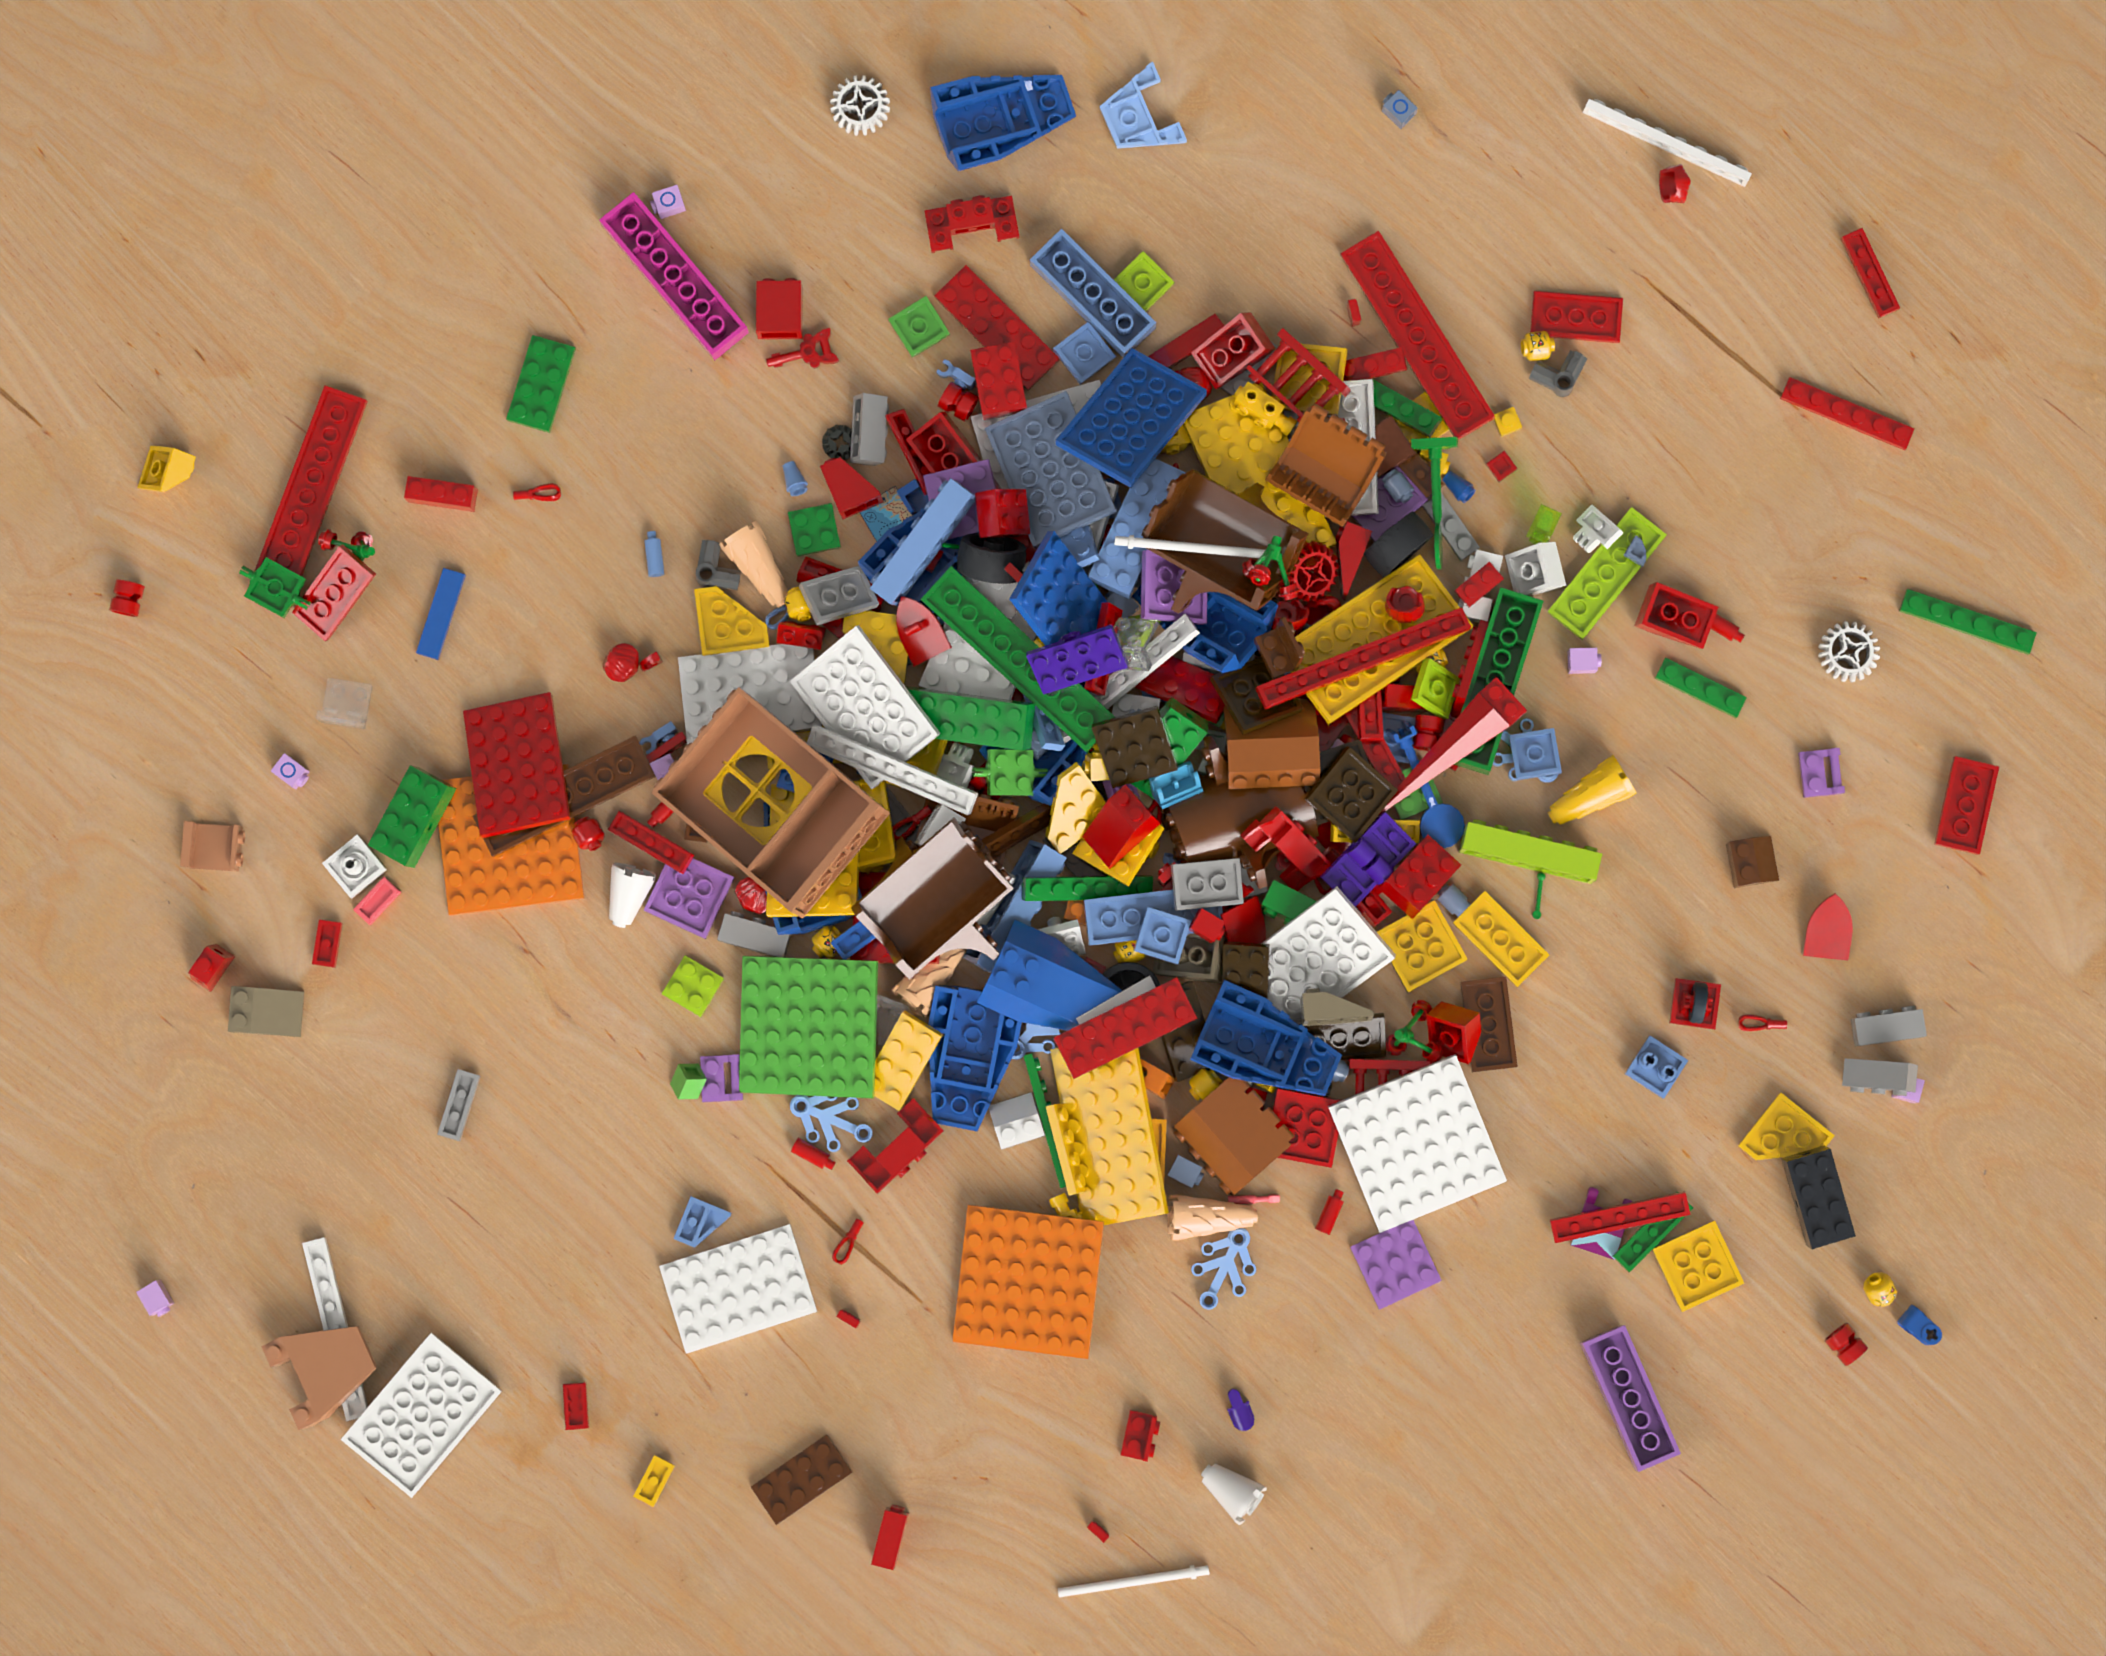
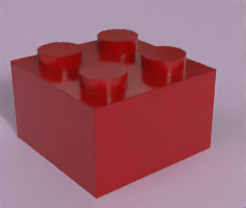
(1002, 513)

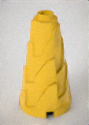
(1594, 792)

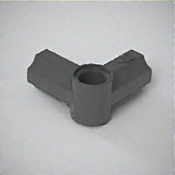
(1569, 372)
(721, 576)

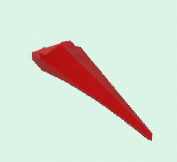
(1483, 719)

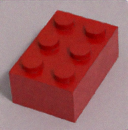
(998, 380)
(1420, 876)

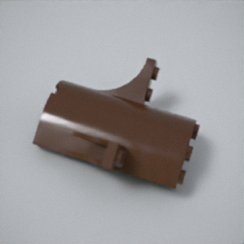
(1214, 515)
(1212, 821)
(935, 898)

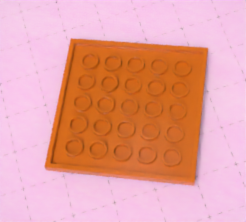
(526, 875)
(1028, 1281)

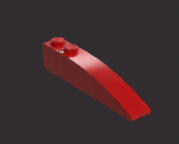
(942, 445)

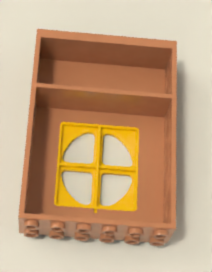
(814, 836)

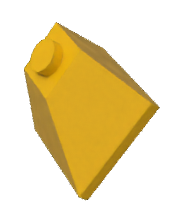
(165, 468)

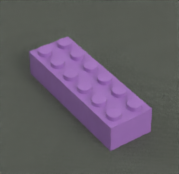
(1630, 1398)

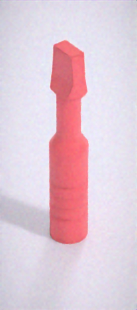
(1252, 1199)

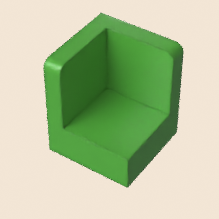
(688, 1081)

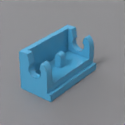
(1176, 785)

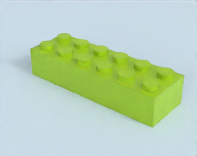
(1530, 852)

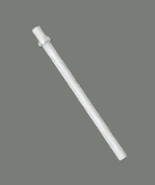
(1188, 547)
(1134, 1581)

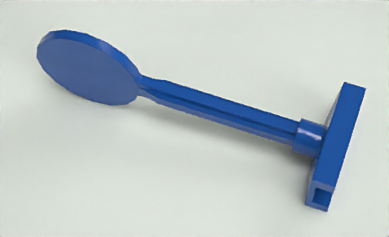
(1440, 820)

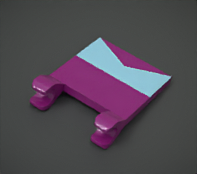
(1601, 1244)

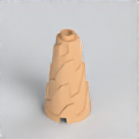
(755, 560)
(920, 989)
(1206, 1216)

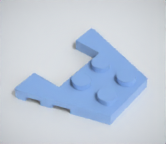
(1130, 118)

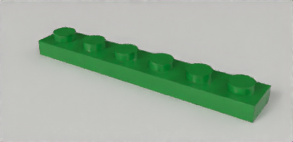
(1968, 621)
(1081, 887)
(1039, 1088)

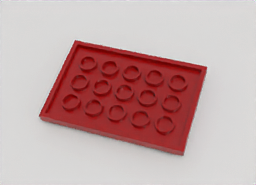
(516, 765)

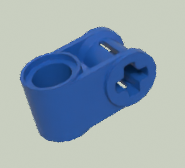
(1917, 1324)

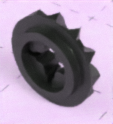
(830, 447)

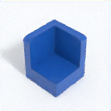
(913, 497)

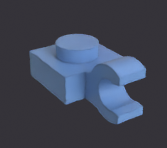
(961, 378)
(662, 734)

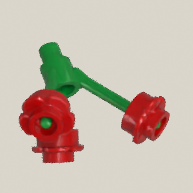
(360, 543)
(1261, 574)
(1398, 1041)

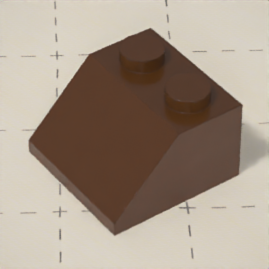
(1752, 861)

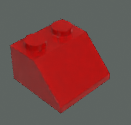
(1455, 1030)

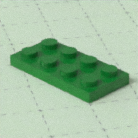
(541, 384)

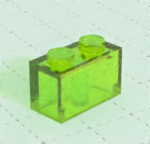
(1543, 525)

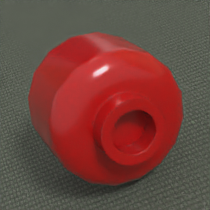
(588, 833)

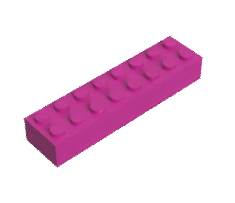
(674, 276)

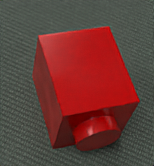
(1207, 926)

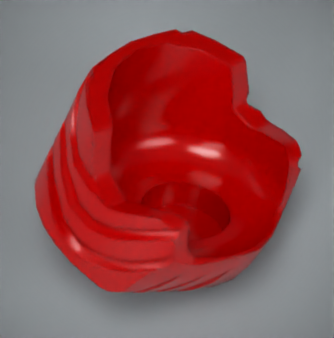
(1674, 184)
(1404, 604)
(1293, 612)
(621, 662)
(751, 896)

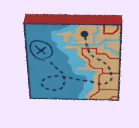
(885, 515)

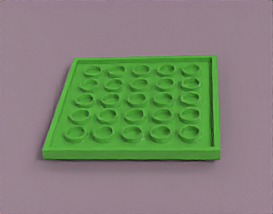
(808, 1026)

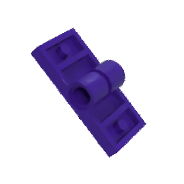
(1077, 659)
(1369, 859)

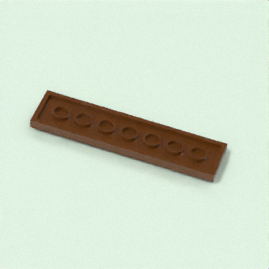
(587, 787)

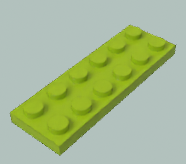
(1604, 576)

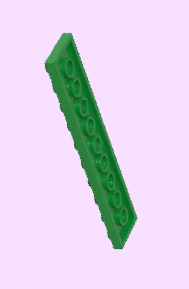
(1006, 649)

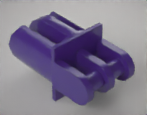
(1240, 1412)

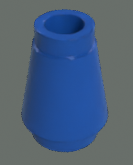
(1459, 487)

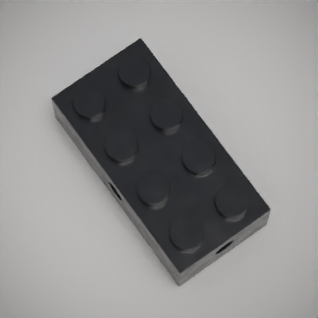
(1818, 1197)

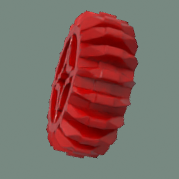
(1314, 557)

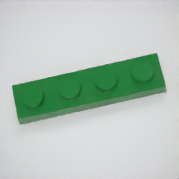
(1405, 410)
(1700, 688)
(1643, 1242)

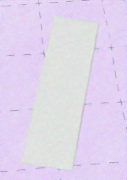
(1135, 990)

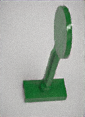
(1434, 448)

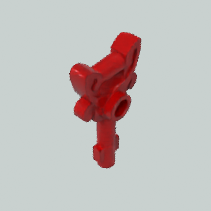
(808, 352)

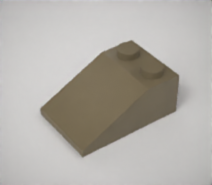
(1198, 961)
(1327, 1009)
(265, 1011)

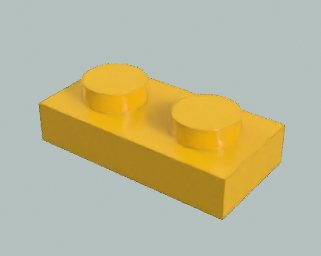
(654, 1480)

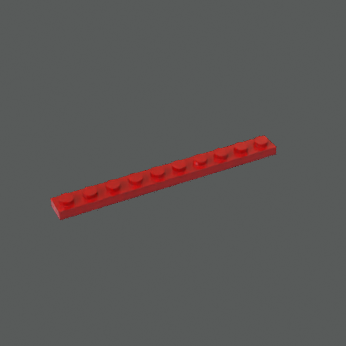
(1363, 658)

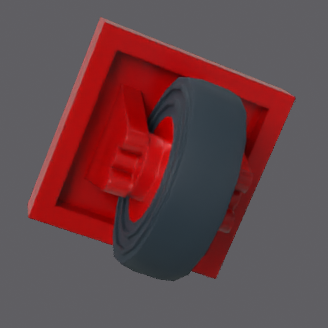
(1695, 1003)

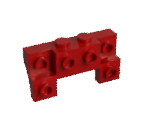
(971, 216)
(1298, 848)
(901, 1152)

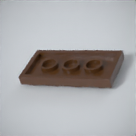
(1496, 1042)
(801, 1479)

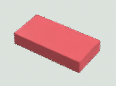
(377, 900)

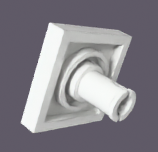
(354, 866)
(1067, 933)

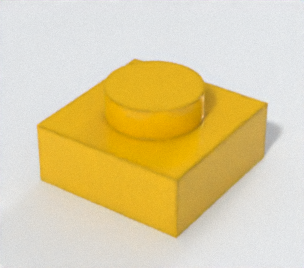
(1507, 421)

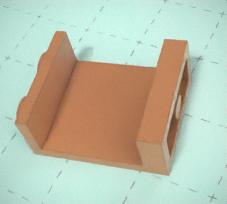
(212, 847)

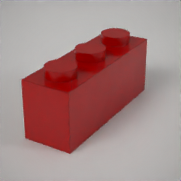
(440, 494)

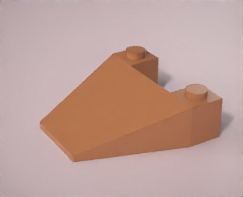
(328, 1366)

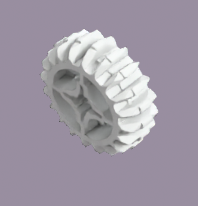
(852, 108)
(1845, 642)

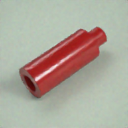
(1726, 629)
(659, 815)
(812, 1154)
(1330, 1212)

